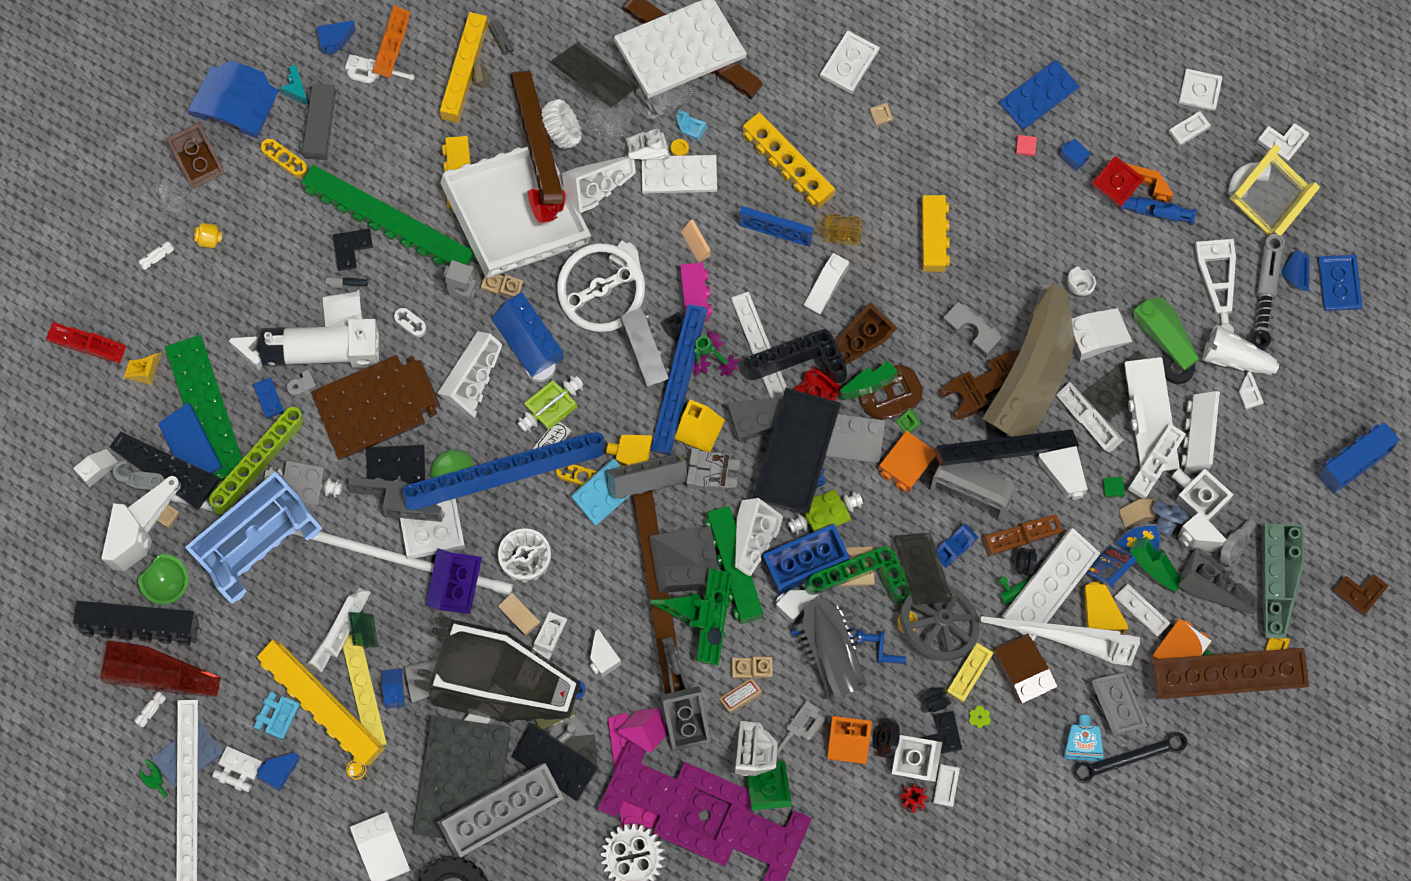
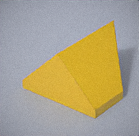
(143, 369)

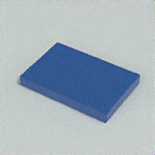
(1340, 282)

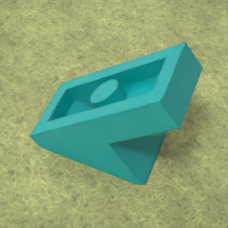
(295, 88)

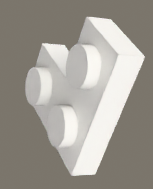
(1289, 143)

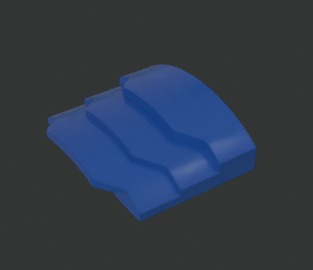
(236, 97)

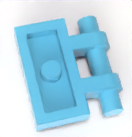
(281, 719)

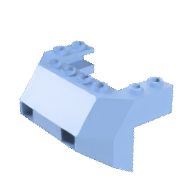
(250, 532)

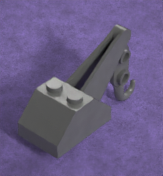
(683, 709)

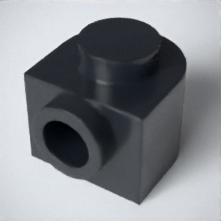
(674, 324)

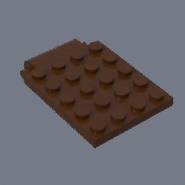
(375, 404)

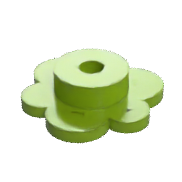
(979, 711)

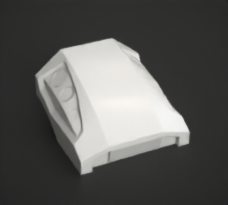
(648, 145)
(341, 308)

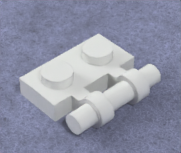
(240, 763)

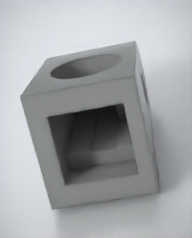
(301, 387)

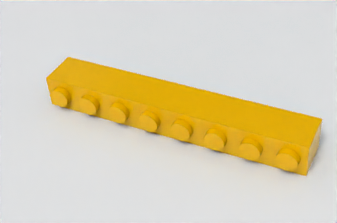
(321, 703)

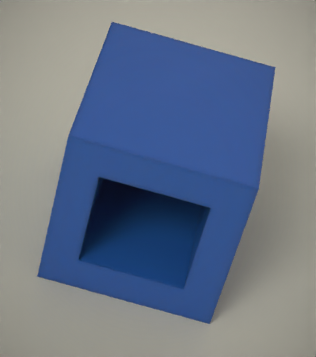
(1074, 154)

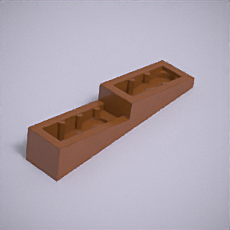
(1021, 535)

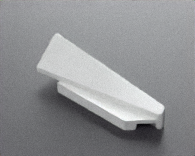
(338, 633)

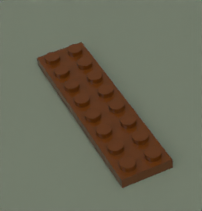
(1230, 673)

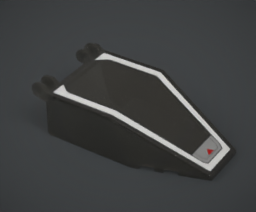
(496, 676)

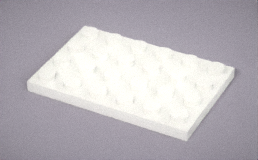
(679, 47)

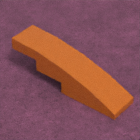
(391, 41)

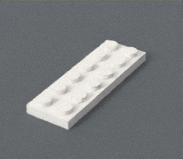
(1053, 580)

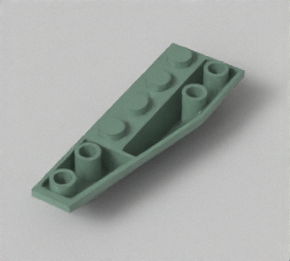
(1280, 574)

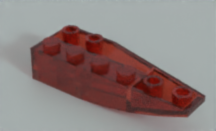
(152, 670)

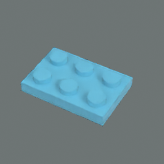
(595, 497)

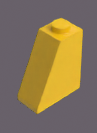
(1102, 610)

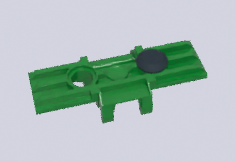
(712, 617)

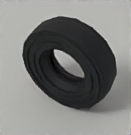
(1176, 378)

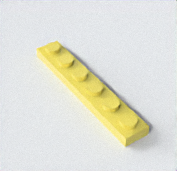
(363, 689)

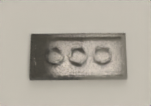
(1111, 392)
(922, 568)

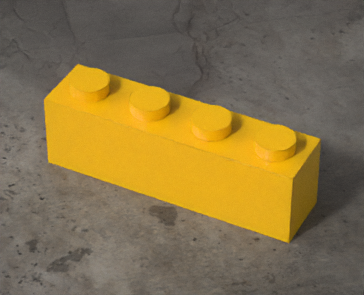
(457, 155)
(934, 233)

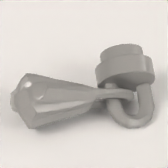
(652, 107)

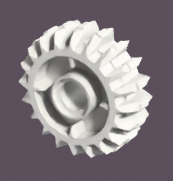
(561, 124)

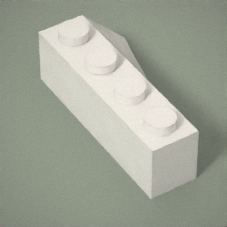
(471, 373)

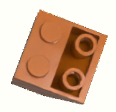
(849, 740)

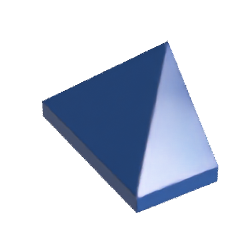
(1297, 270)

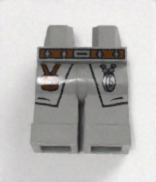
(711, 471)

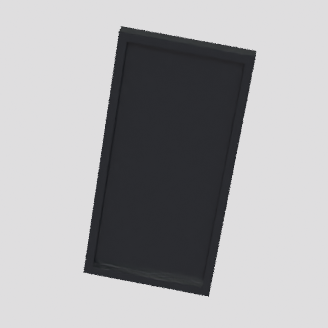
(797, 450)

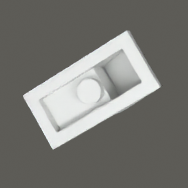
(245, 346)

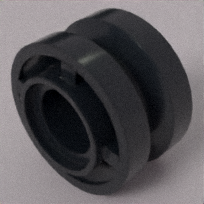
(1026, 561)
(936, 699)

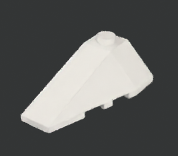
(592, 182)

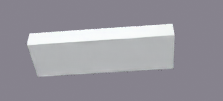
(1142, 610)

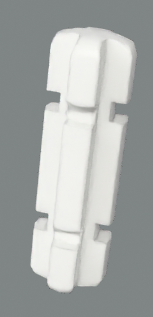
(156, 255)
(150, 709)

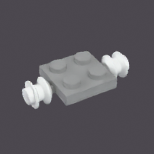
(308, 481)

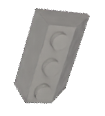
(857, 439)

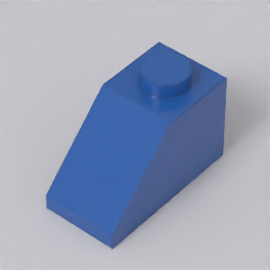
(335, 36)
(393, 688)
(277, 770)

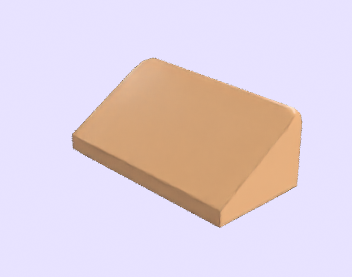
(696, 241)

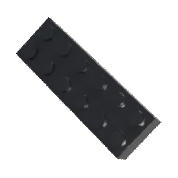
(136, 622)

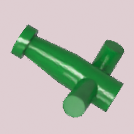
(1010, 593)

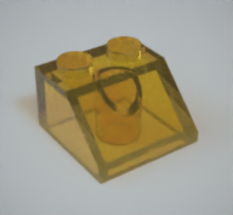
(843, 229)

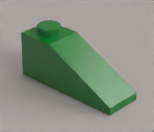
(679, 606)

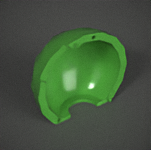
(450, 461)
(164, 580)

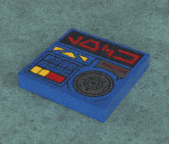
(1110, 566)

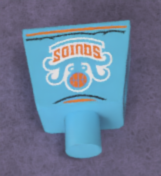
(1084, 741)

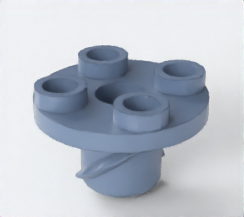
(1169, 517)

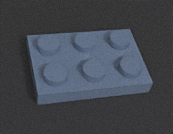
(207, 753)

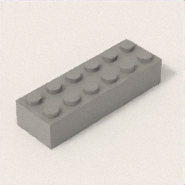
(500, 810)

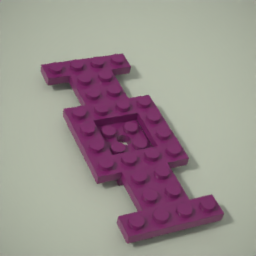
(679, 811)

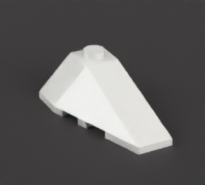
(755, 529)

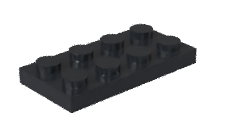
(567, 767)

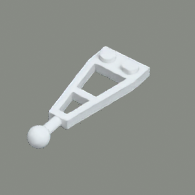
(1214, 251)

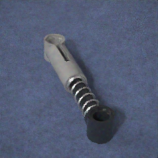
(1267, 289)

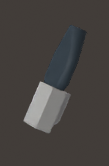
(338, 281)

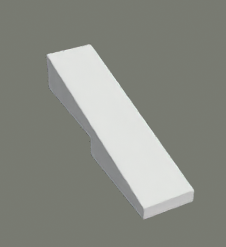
(1089, 417)
(549, 635)

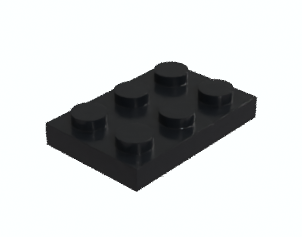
(397, 463)

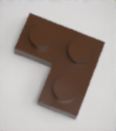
(1361, 598)

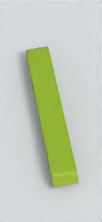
(254, 469)

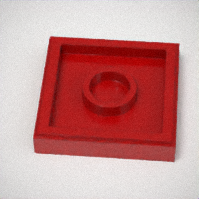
(1117, 181)

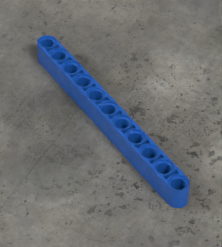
(503, 471)

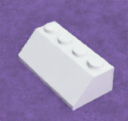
(1201, 432)

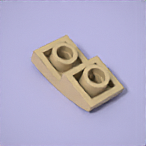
(502, 285)
(519, 614)
(751, 667)

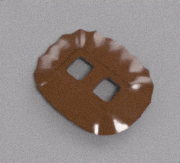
(895, 404)

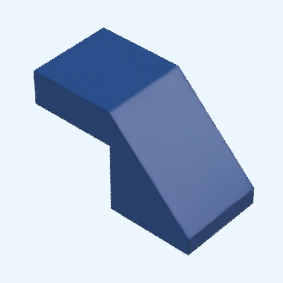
(956, 545)

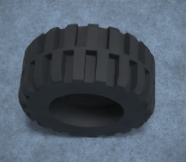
(452, 868)

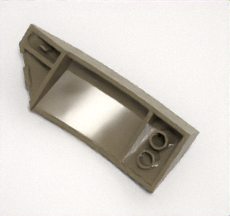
(1037, 369)

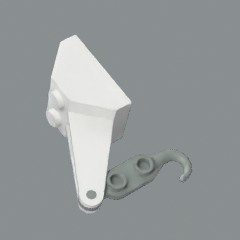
(129, 527)

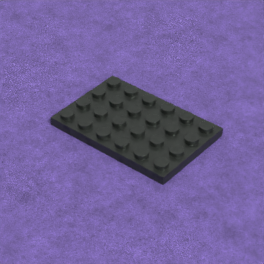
(459, 767)

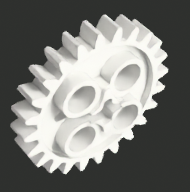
(629, 837)

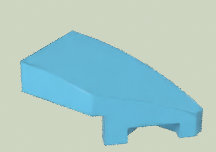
(690, 126)

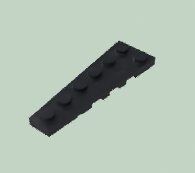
(195, 482)

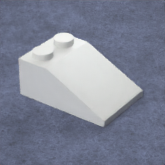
(1099, 333)
(380, 848)

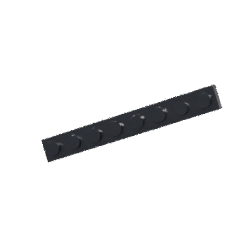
(1005, 447)

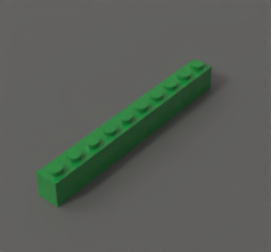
(385, 218)

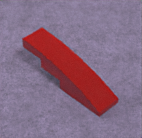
(86, 342)

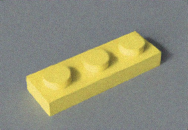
(970, 672)

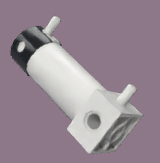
(309, 345)

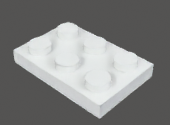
(849, 62)

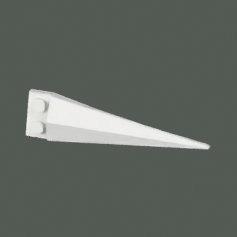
(1098, 642)

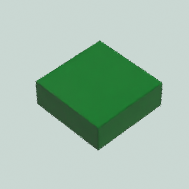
(1113, 487)

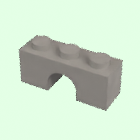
(460, 281)
(961, 317)

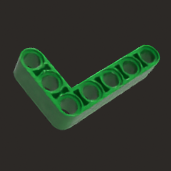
(859, 570)

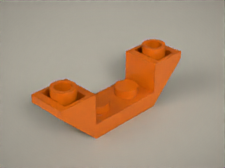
(1161, 190)

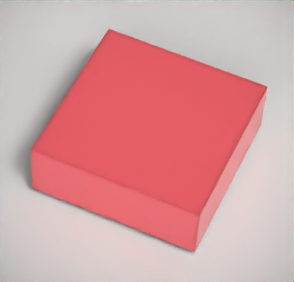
(1026, 145)

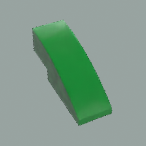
(869, 381)
(1155, 563)

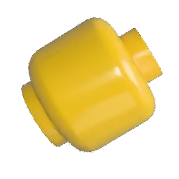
(207, 235)

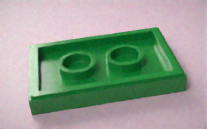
(770, 789)

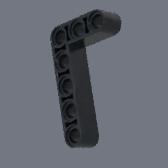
(795, 347)

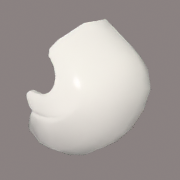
(1077, 276)

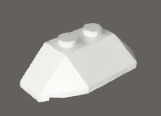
(755, 750)

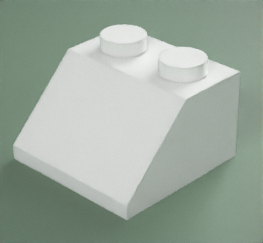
(1201, 534)

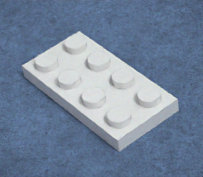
(679, 174)

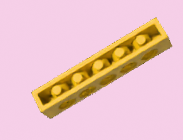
(760, 125)

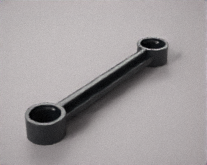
(1130, 757)

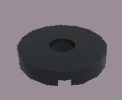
(886, 737)

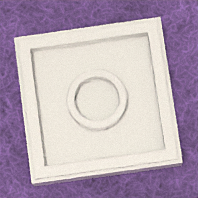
(1200, 89)

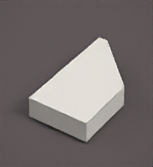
(1249, 393)

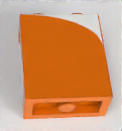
(1182, 642)

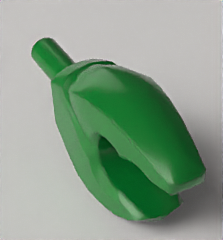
(155, 780)

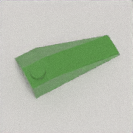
(1166, 329)

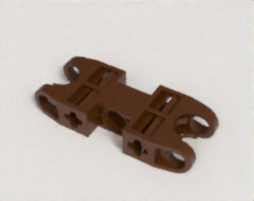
(977, 390)

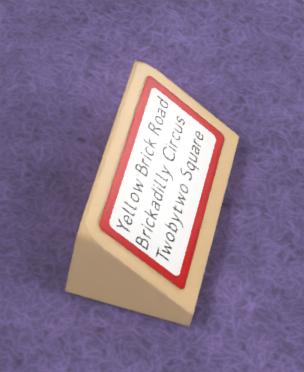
(740, 696)

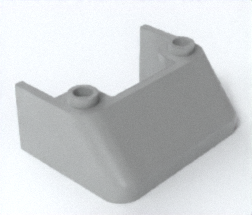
(976, 484)

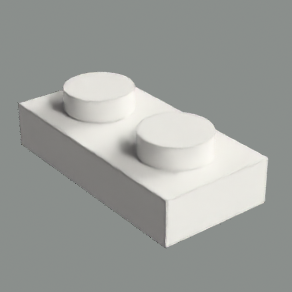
(1189, 128)

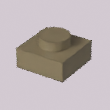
(481, 76)

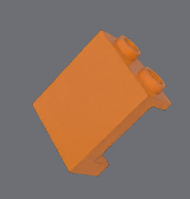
(907, 462)

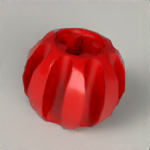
(910, 802)

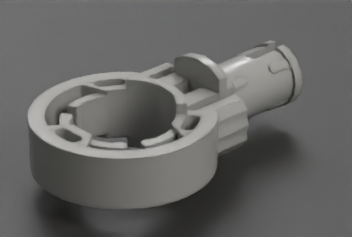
(1236, 543)

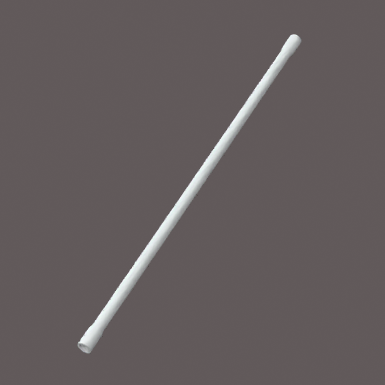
(495, 585)

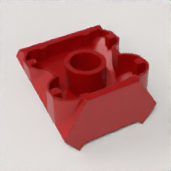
(819, 384)

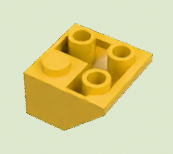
(699, 426)

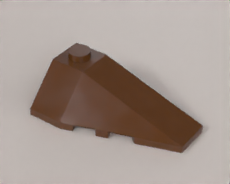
(865, 333)

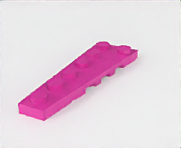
(629, 813)

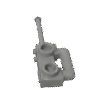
(797, 725)

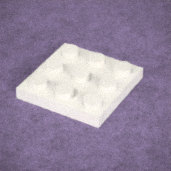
(425, 537)

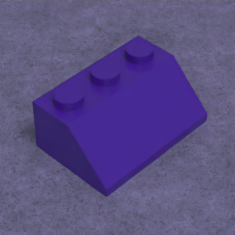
(453, 581)

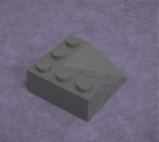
(683, 559)

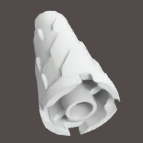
(1230, 350)

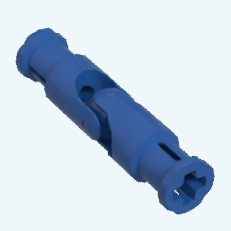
(1166, 210)

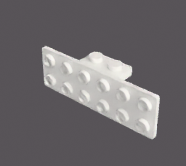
(1149, 406)

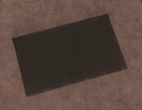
(594, 74)

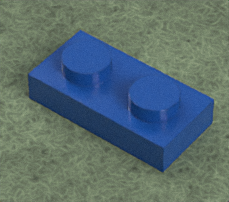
(268, 398)

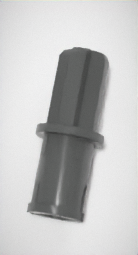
(501, 37)

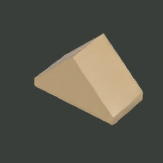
(1138, 512)

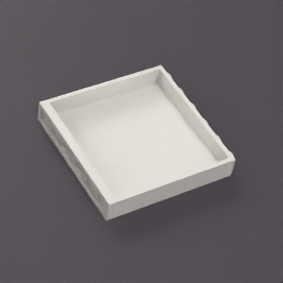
(498, 218)

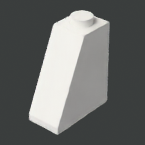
(1065, 471)

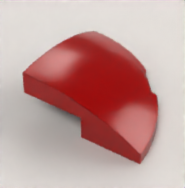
(542, 212)

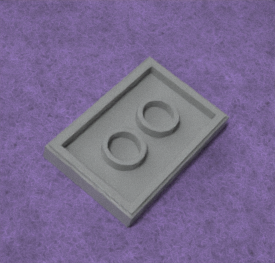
(1119, 704)

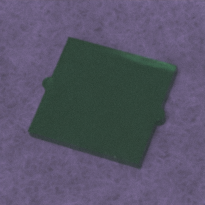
(363, 629)

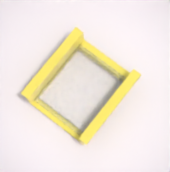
(1273, 194)

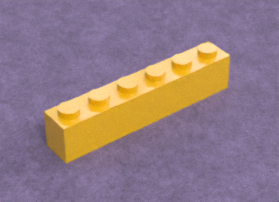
(463, 67)

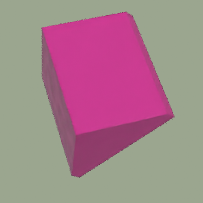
(645, 728)

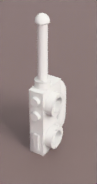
(366, 65)

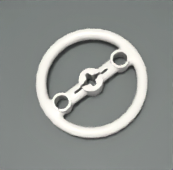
(566, 301)

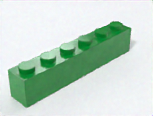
(742, 586)

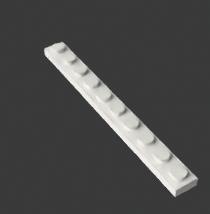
(187, 790)

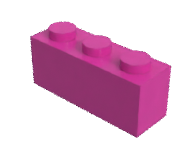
(694, 287)

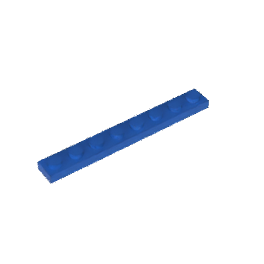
(679, 380)

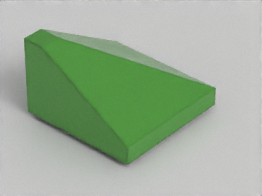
(910, 420)

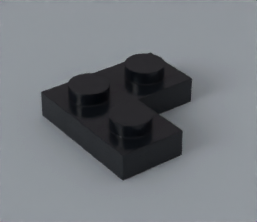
(347, 244)
(947, 733)

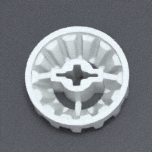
(519, 539)

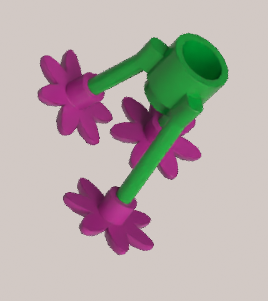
(706, 345)

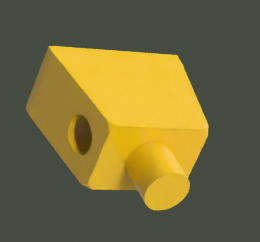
(631, 449)

